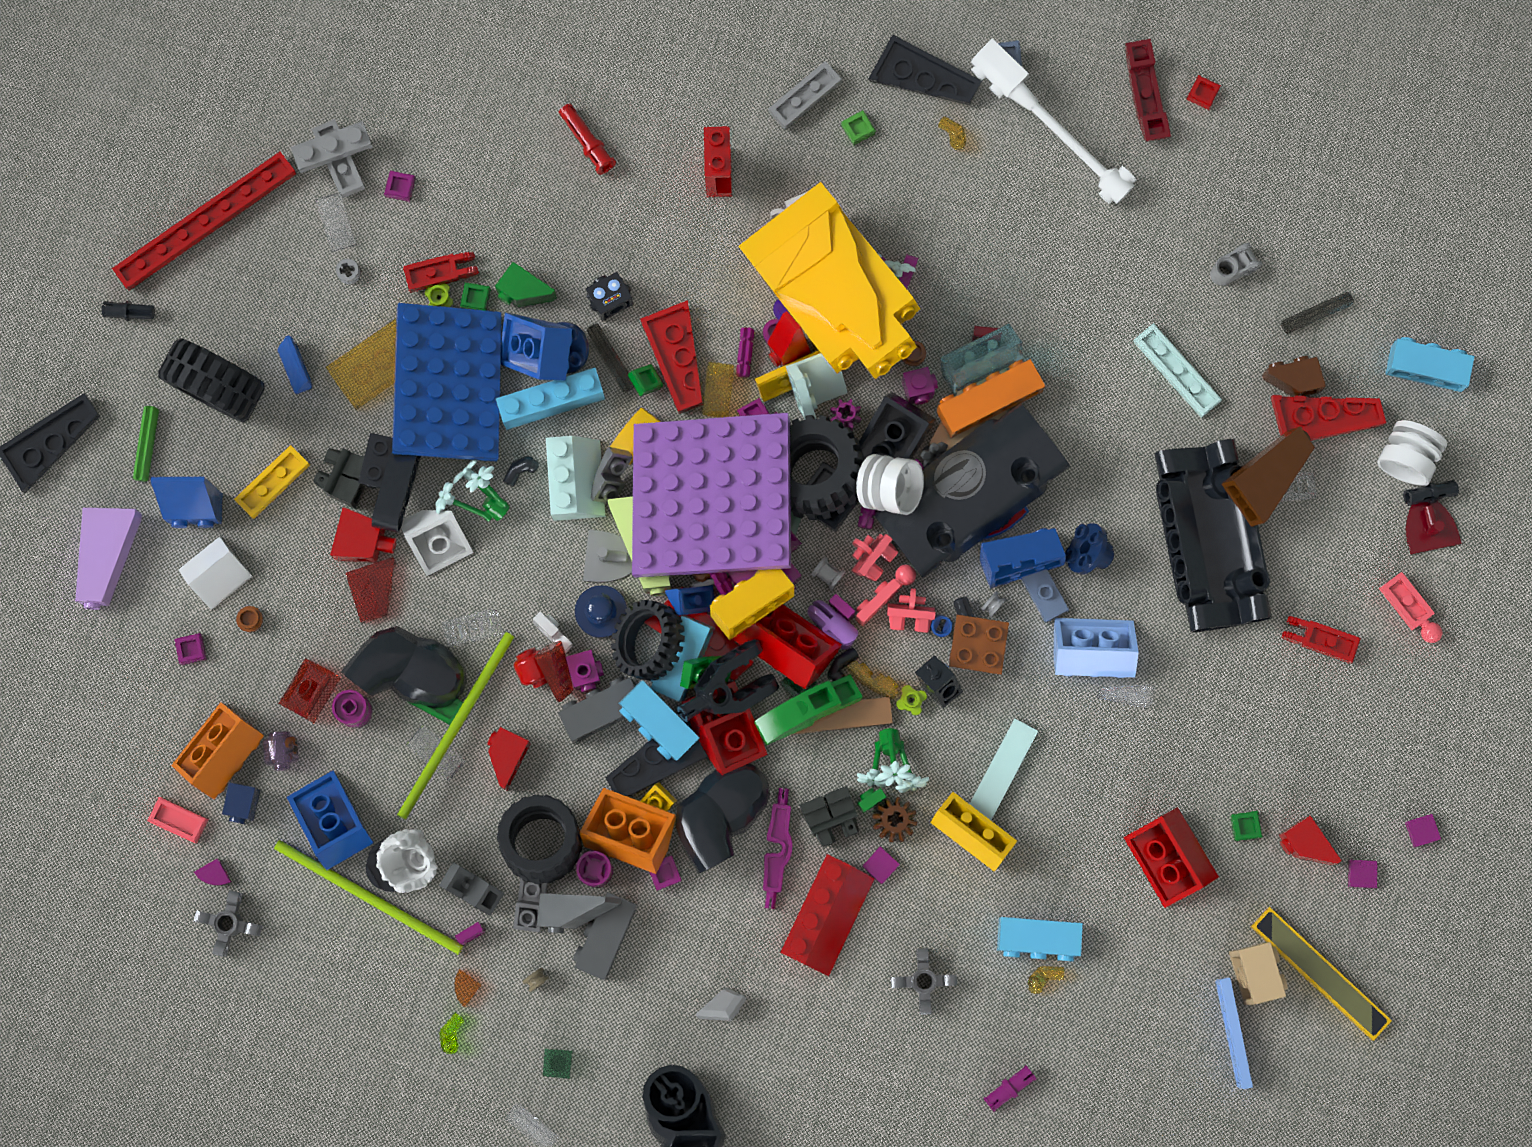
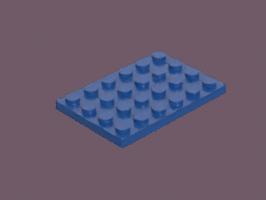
(447, 382)

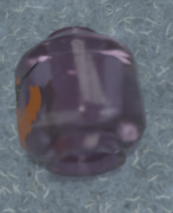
(280, 750)

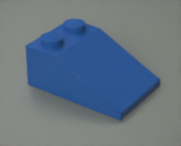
(535, 347)
(188, 501)
(329, 820)

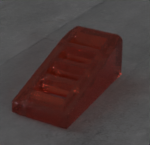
(555, 669)

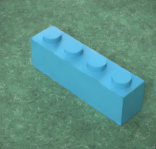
(550, 398)

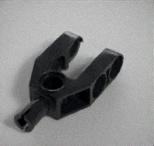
(714, 679)

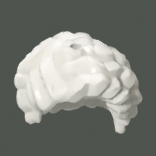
(406, 861)

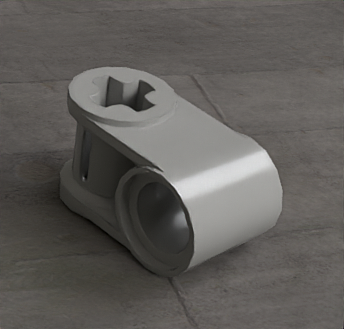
(1239, 264)

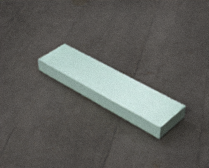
(1177, 370)
(1003, 768)

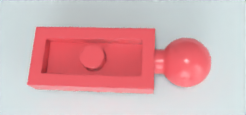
(904, 575)
(1411, 607)

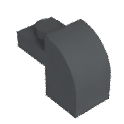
(471, 889)

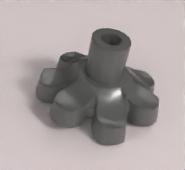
(932, 452)

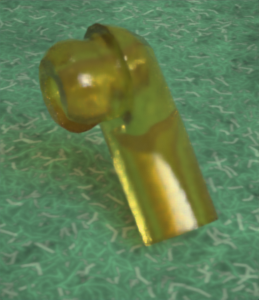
(956, 133)
(1042, 976)

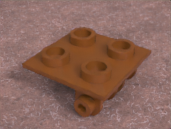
(978, 644)

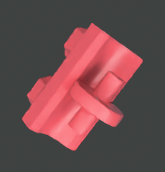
(880, 547)
(922, 614)

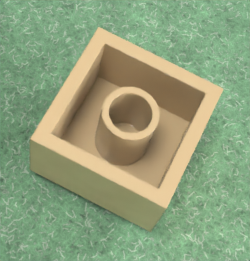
(1258, 973)

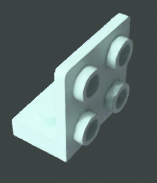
(814, 383)

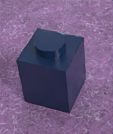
(240, 803)

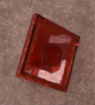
(309, 690)

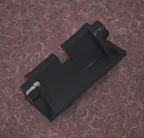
(375, 460)

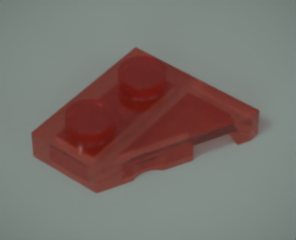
(372, 588)

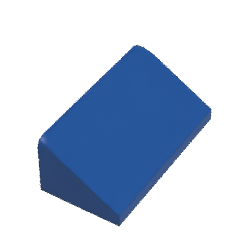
(294, 365)
(691, 599)

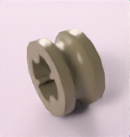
(536, 979)

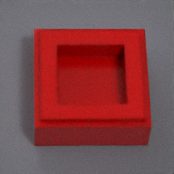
(1203, 92)

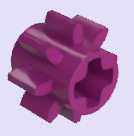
(846, 406)

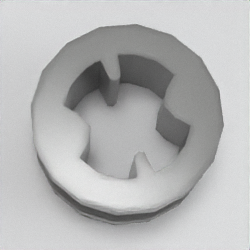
(353, 265)
(993, 604)

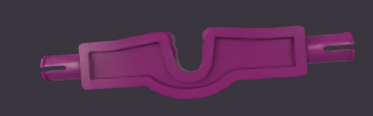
(775, 862)

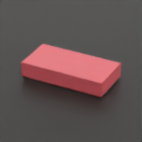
(177, 820)

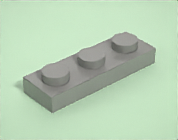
(805, 95)
(331, 147)
(342, 170)

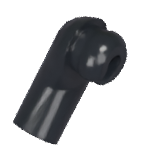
(519, 466)
(840, 662)

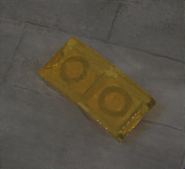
(718, 389)
(880, 685)

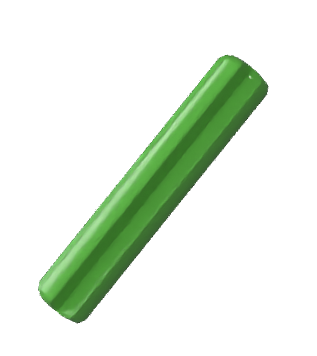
(145, 443)

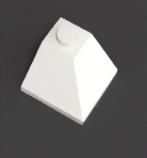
(435, 539)

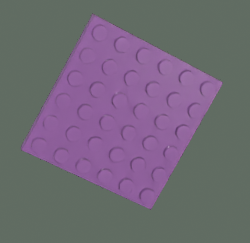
(711, 495)

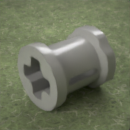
(828, 573)

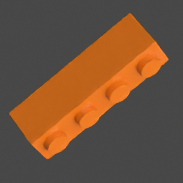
(990, 398)

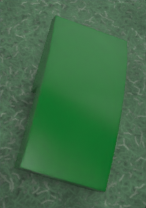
(694, 669)

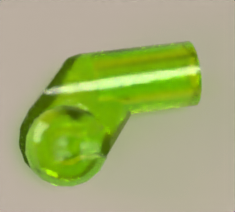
(448, 1034)

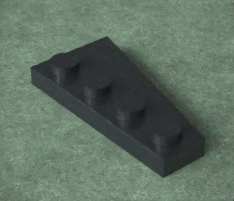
(920, 72)
(41, 445)
(650, 767)

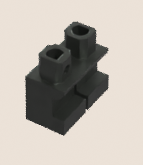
(337, 484)
(841, 809)

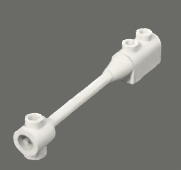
(1009, 79)

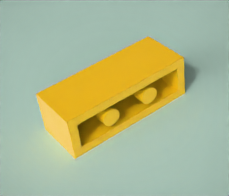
(751, 601)
(973, 831)

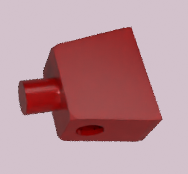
(358, 540)

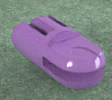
(833, 623)

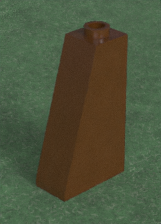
(1266, 477)

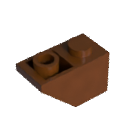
(1296, 378)

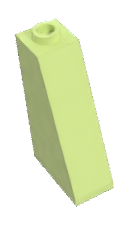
(623, 516)

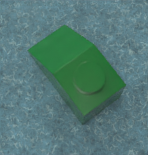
(523, 288)

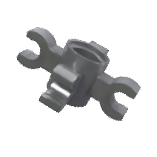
(222, 943)
(936, 980)

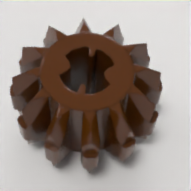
(900, 826)

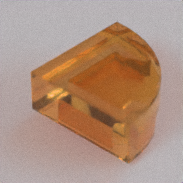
(465, 987)

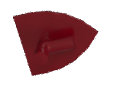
(1430, 528)

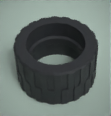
(532, 809)

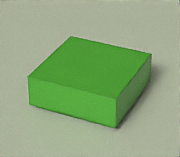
(858, 127)

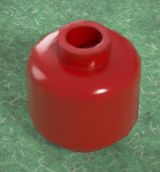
(528, 668)

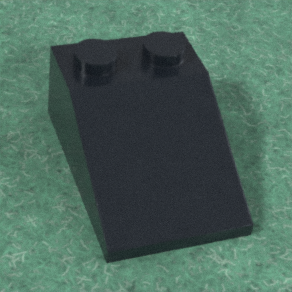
(896, 429)

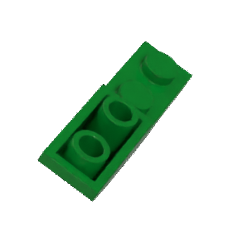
(807, 708)

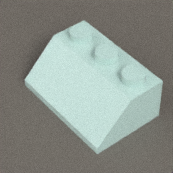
(571, 476)

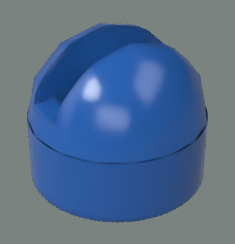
(946, 628)

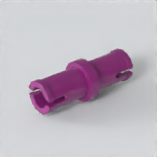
(1009, 1088)

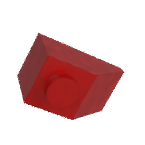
(787, 342)
(506, 755)
(1308, 843)

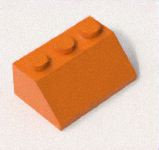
(217, 751)
(628, 830)

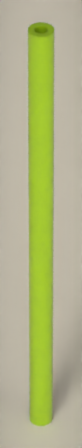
(455, 726)
(369, 897)

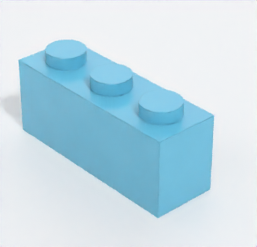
(1430, 364)
(696, 641)
(657, 721)
(1039, 938)

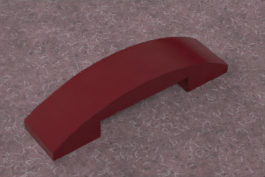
(1145, 90)

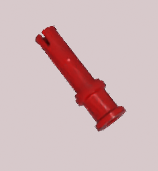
(592, 147)

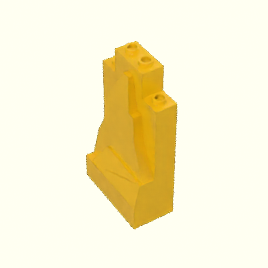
(834, 284)

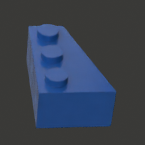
(1021, 556)

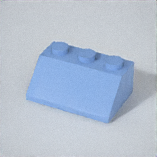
(1095, 647)

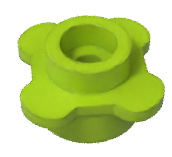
(439, 290)
(918, 696)

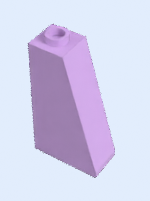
(103, 552)

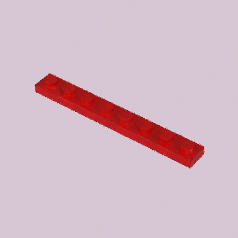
(204, 221)

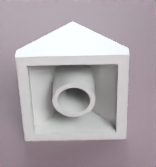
(215, 573)

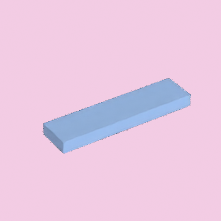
(1233, 1033)

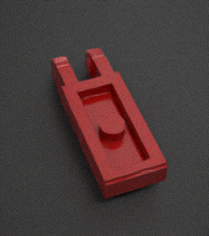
(438, 271)
(1323, 639)

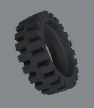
(628, 631)

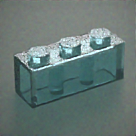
(981, 358)

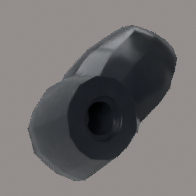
(410, 665)
(718, 811)
(681, 1109)

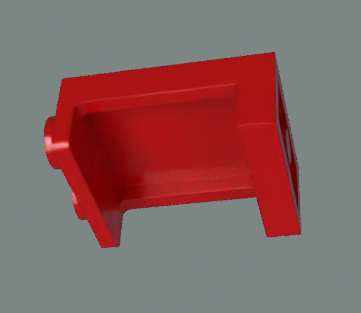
(717, 161)

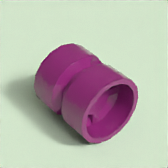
(352, 709)
(594, 869)

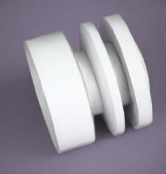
(1412, 453)
(890, 484)

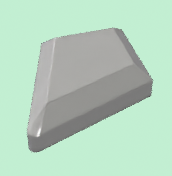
(722, 1006)

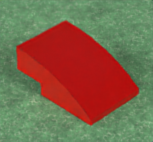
(728, 738)

